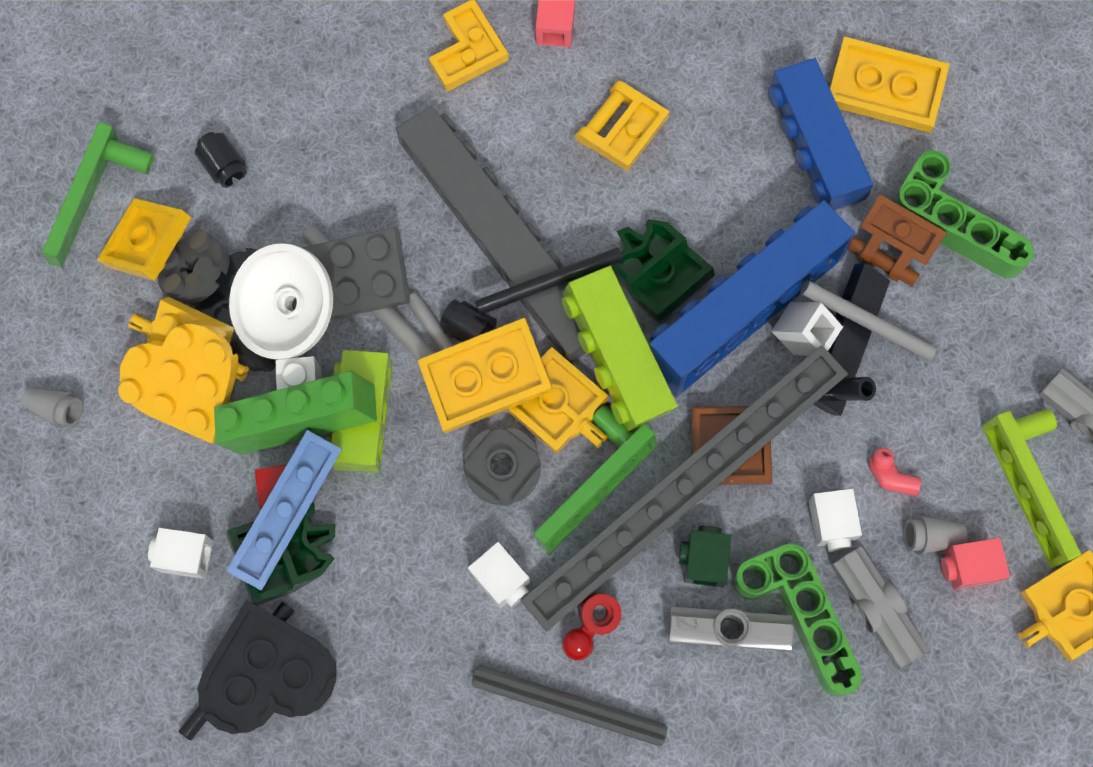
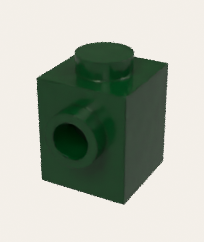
(706, 556)

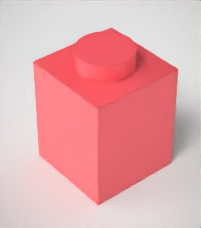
(555, 22)
(975, 564)

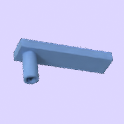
(283, 510)

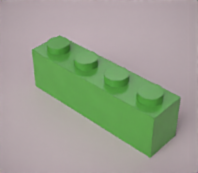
(288, 413)

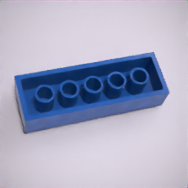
(750, 296)

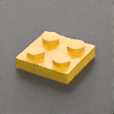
(144, 239)

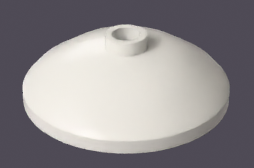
(264, 298)

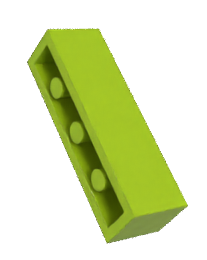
(618, 349)

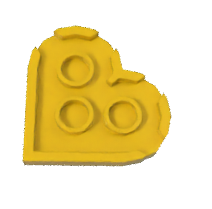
(181, 377)

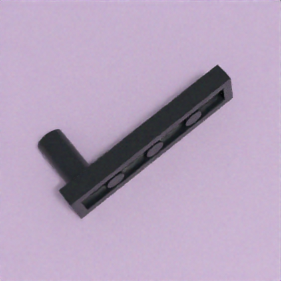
(867, 290)

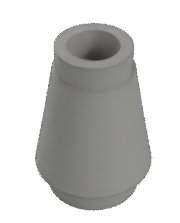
(53, 406)
(932, 534)

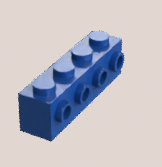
(819, 135)

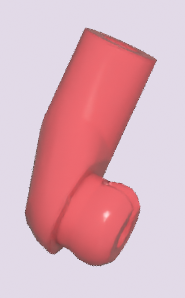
(888, 476)

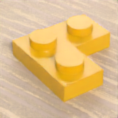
(476, 47)

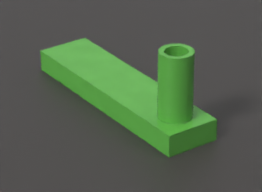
(100, 150)
(632, 451)

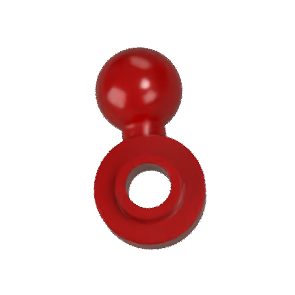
(579, 642)

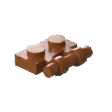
(902, 230)

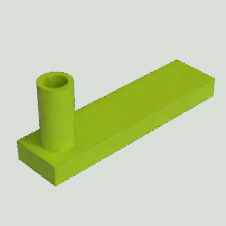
(1008, 442)

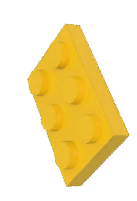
(888, 84)
(485, 375)

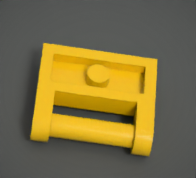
(630, 133)

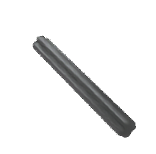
(570, 705)

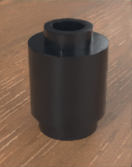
(220, 158)
(465, 322)

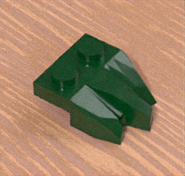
(660, 268)
(299, 562)

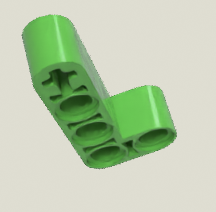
(964, 220)
(805, 622)

